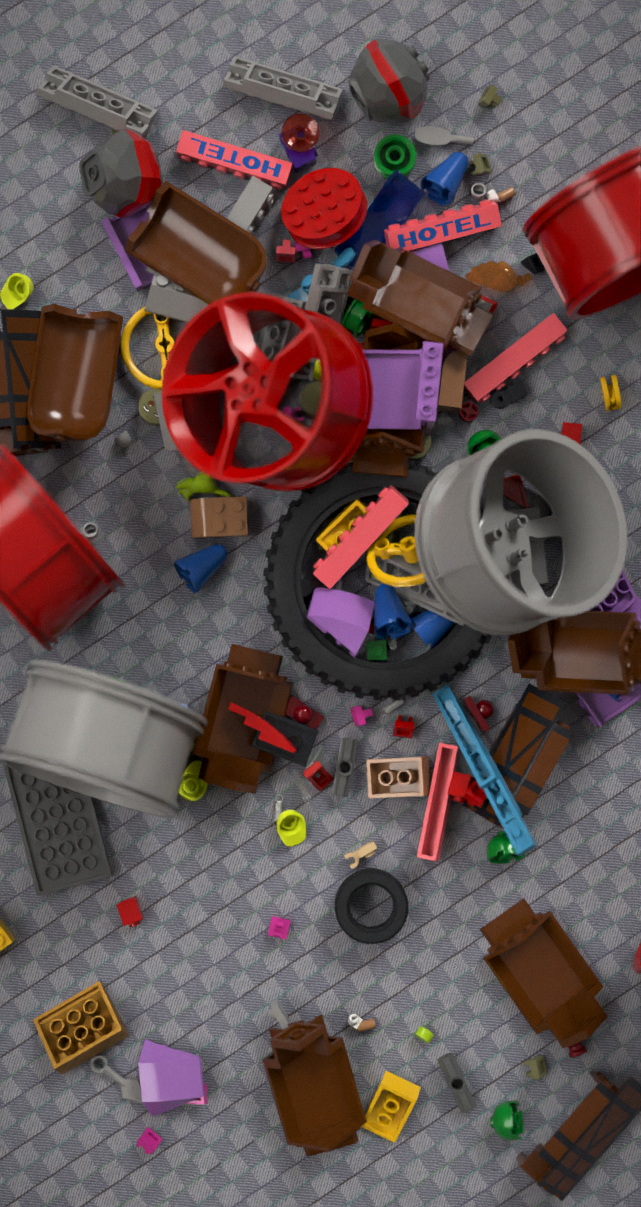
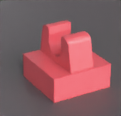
(285, 252)

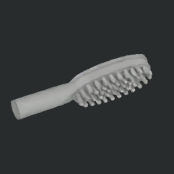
(438, 136)

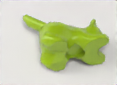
(200, 484)

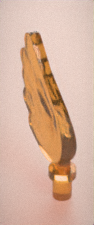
(497, 276)

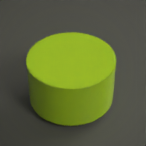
(424, 1034)

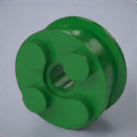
(394, 145)
(357, 318)

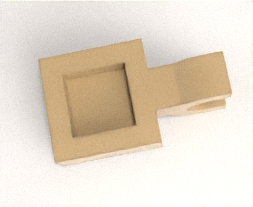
(366, 850)

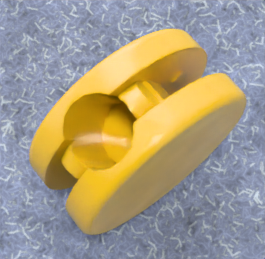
(611, 394)

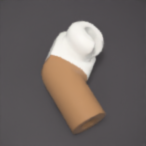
(502, 196)
(359, 1024)

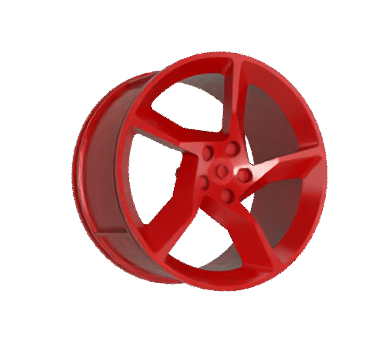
(593, 237)
(255, 386)
(45, 563)

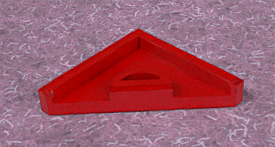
(514, 490)

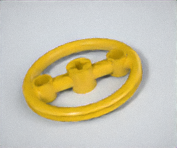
(125, 339)
(385, 550)

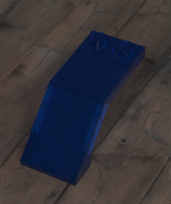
(391, 206)

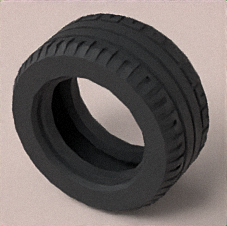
(371, 934)

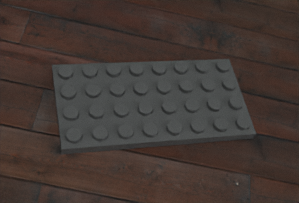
(57, 833)

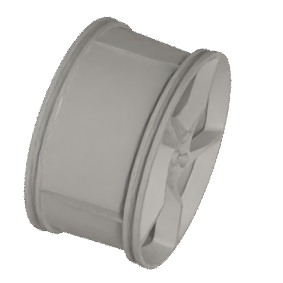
(469, 558)
(102, 738)

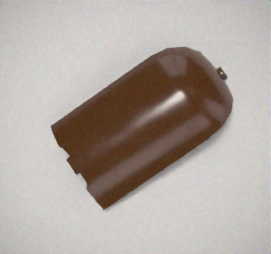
(197, 247)
(73, 373)

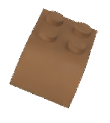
(452, 382)
(219, 517)
(398, 777)

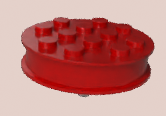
(324, 208)

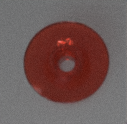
(300, 123)

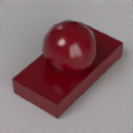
(480, 711)
(303, 713)

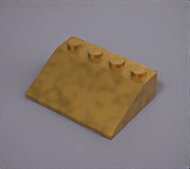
(80, 1028)

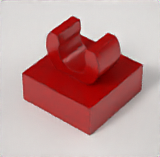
(403, 728)
(475, 794)

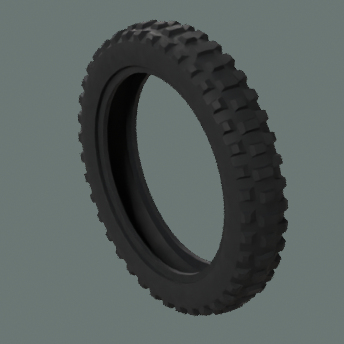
(303, 637)

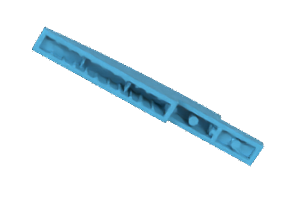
(485, 770)

